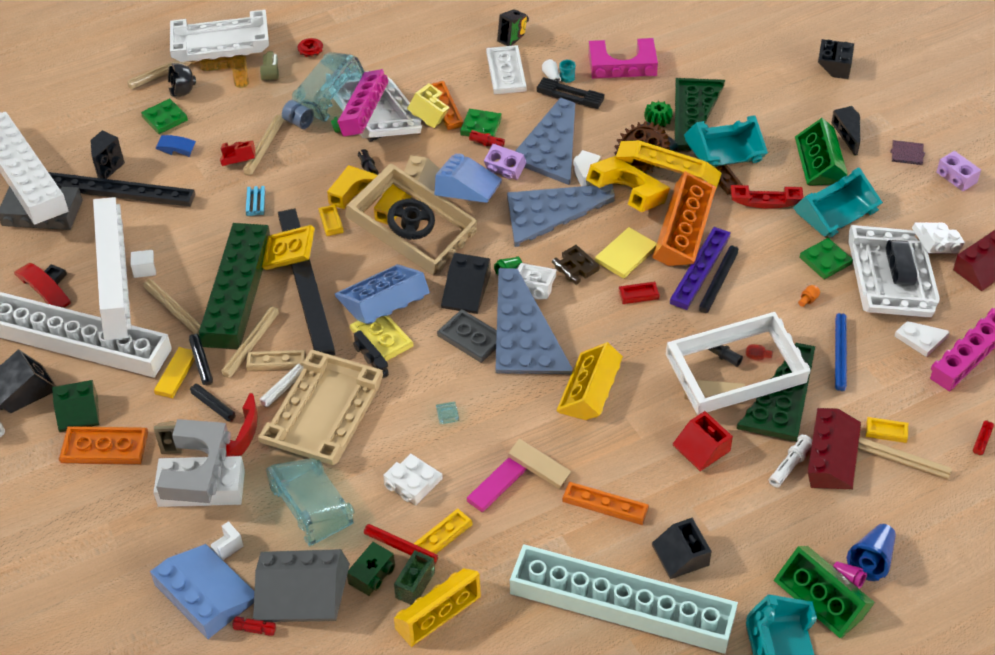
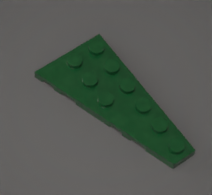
(693, 104)
(781, 411)

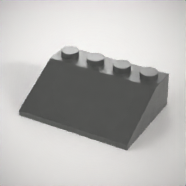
(299, 585)

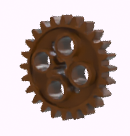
(651, 134)

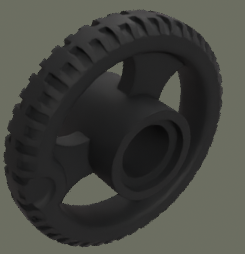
(411, 218)

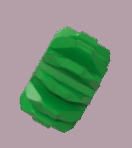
(658, 113)

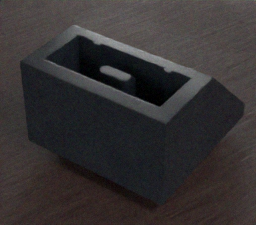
(836, 57)
(106, 154)
(682, 549)

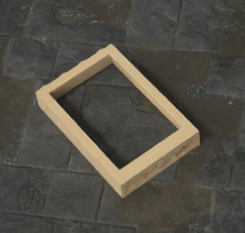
(393, 175)

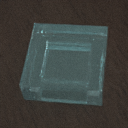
(447, 412)

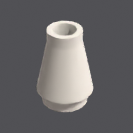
(550, 69)

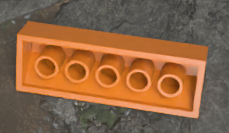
(684, 221)

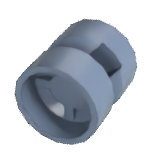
(297, 114)

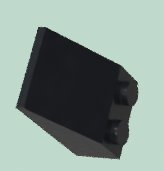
(466, 283)

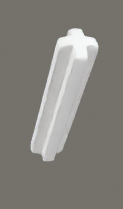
(281, 386)

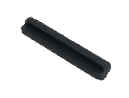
(200, 359)
(212, 402)

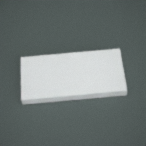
(506, 69)

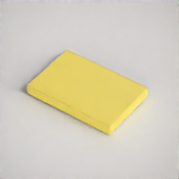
(626, 252)
(385, 336)

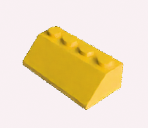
(590, 382)
(438, 606)

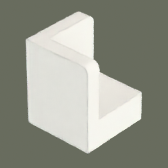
(143, 263)
(229, 543)

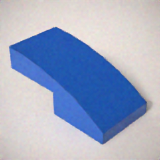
(172, 143)

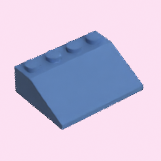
(465, 180)
(383, 293)
(203, 588)

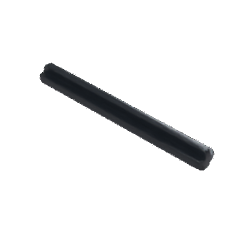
(718, 279)

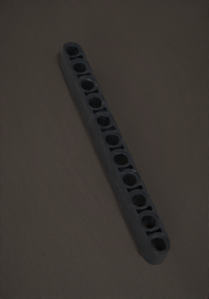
(308, 292)

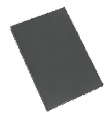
(469, 335)

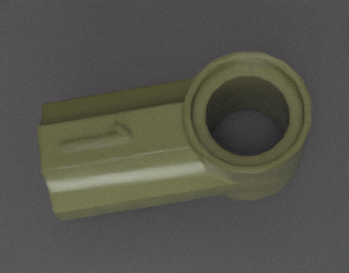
(269, 69)

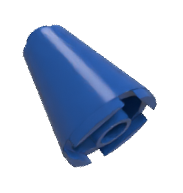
(874, 552)

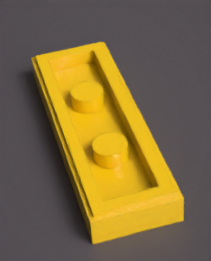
(175, 373)
(445, 532)

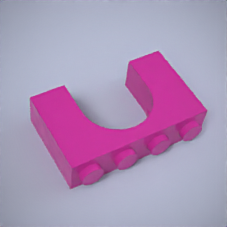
(607, 67)

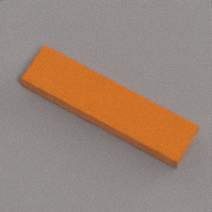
(452, 118)
(605, 503)

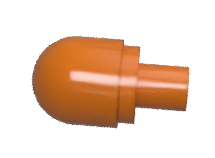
(809, 295)

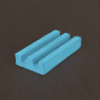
(255, 191)

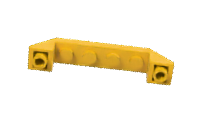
(668, 160)

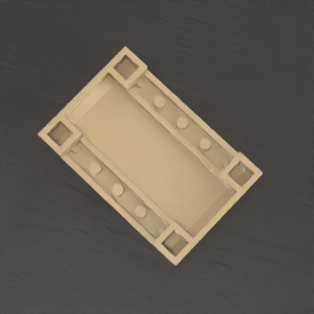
(323, 407)

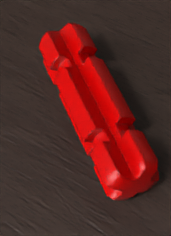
(983, 437)
(254, 626)

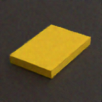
(288, 247)

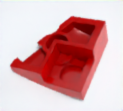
(237, 152)

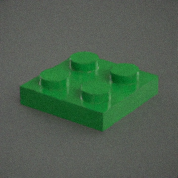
(164, 116)
(481, 122)
(826, 258)

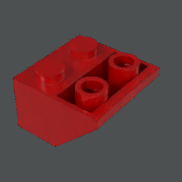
(703, 441)

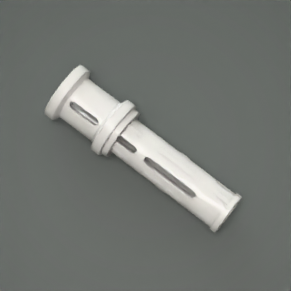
(795, 454)

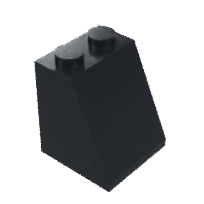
(22, 382)

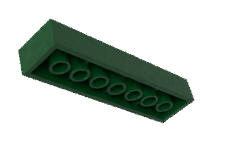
(234, 287)

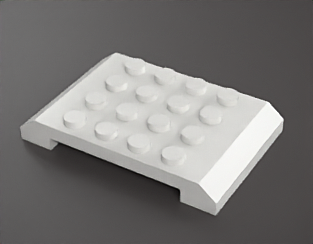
(219, 38)

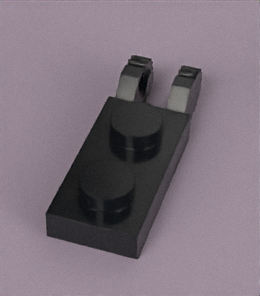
(370, 352)

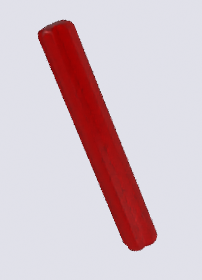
(396, 542)

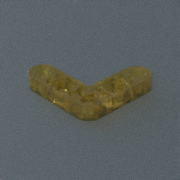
(235, 62)

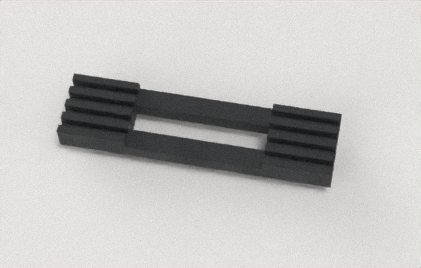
(591, 98)

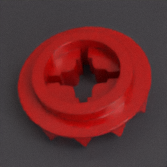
(305, 47)

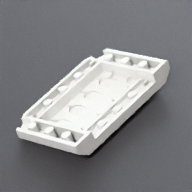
(390, 114)
(875, 279)

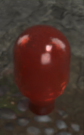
(757, 352)

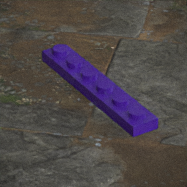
(700, 268)

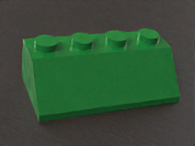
(820, 154)
(834, 597)

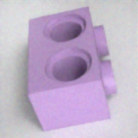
(507, 158)
(958, 171)

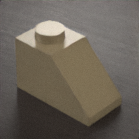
(164, 437)

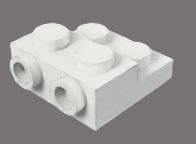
(938, 238)
(538, 279)
(412, 479)

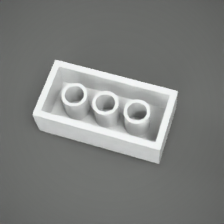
(229, 484)

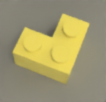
(428, 106)

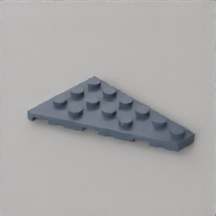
(551, 143)
(539, 211)
(523, 335)

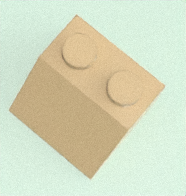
(422, 170)

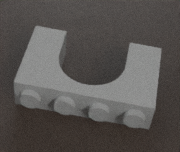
(199, 483)

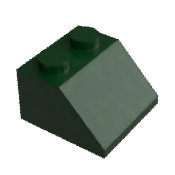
(76, 405)

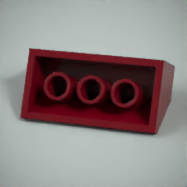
(978, 262)
(834, 450)

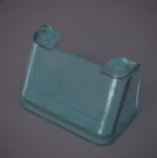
(326, 81)
(310, 498)

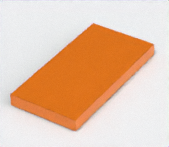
(104, 445)

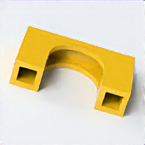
(352, 182)
(646, 190)

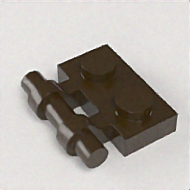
(579, 260)

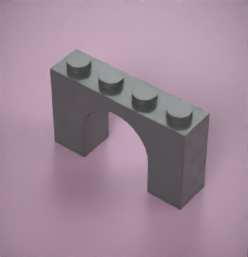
(14, 215)

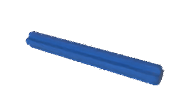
(840, 352)

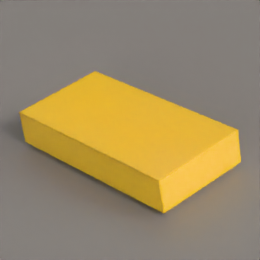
(330, 220)
(887, 429)

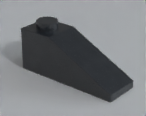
(847, 124)

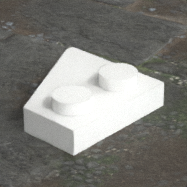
(921, 337)

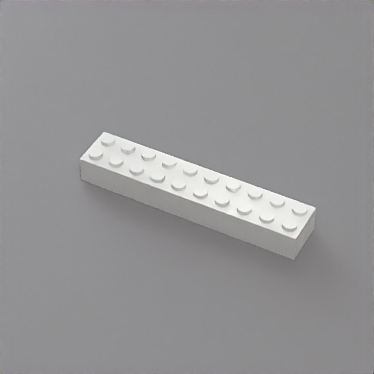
(27, 175)
(111, 269)
(80, 336)

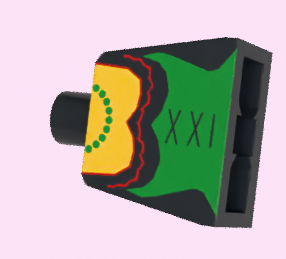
(511, 27)

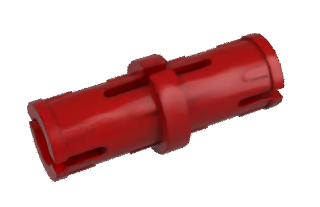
(486, 139)

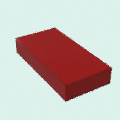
(639, 292)

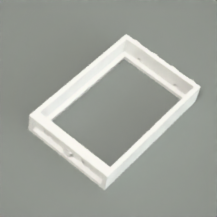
(766, 323)

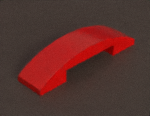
(766, 199)
(43, 285)
(247, 431)

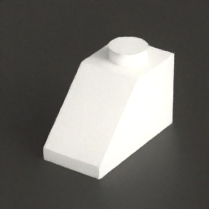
(582, 165)

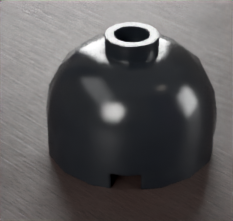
(181, 80)

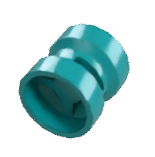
(567, 71)

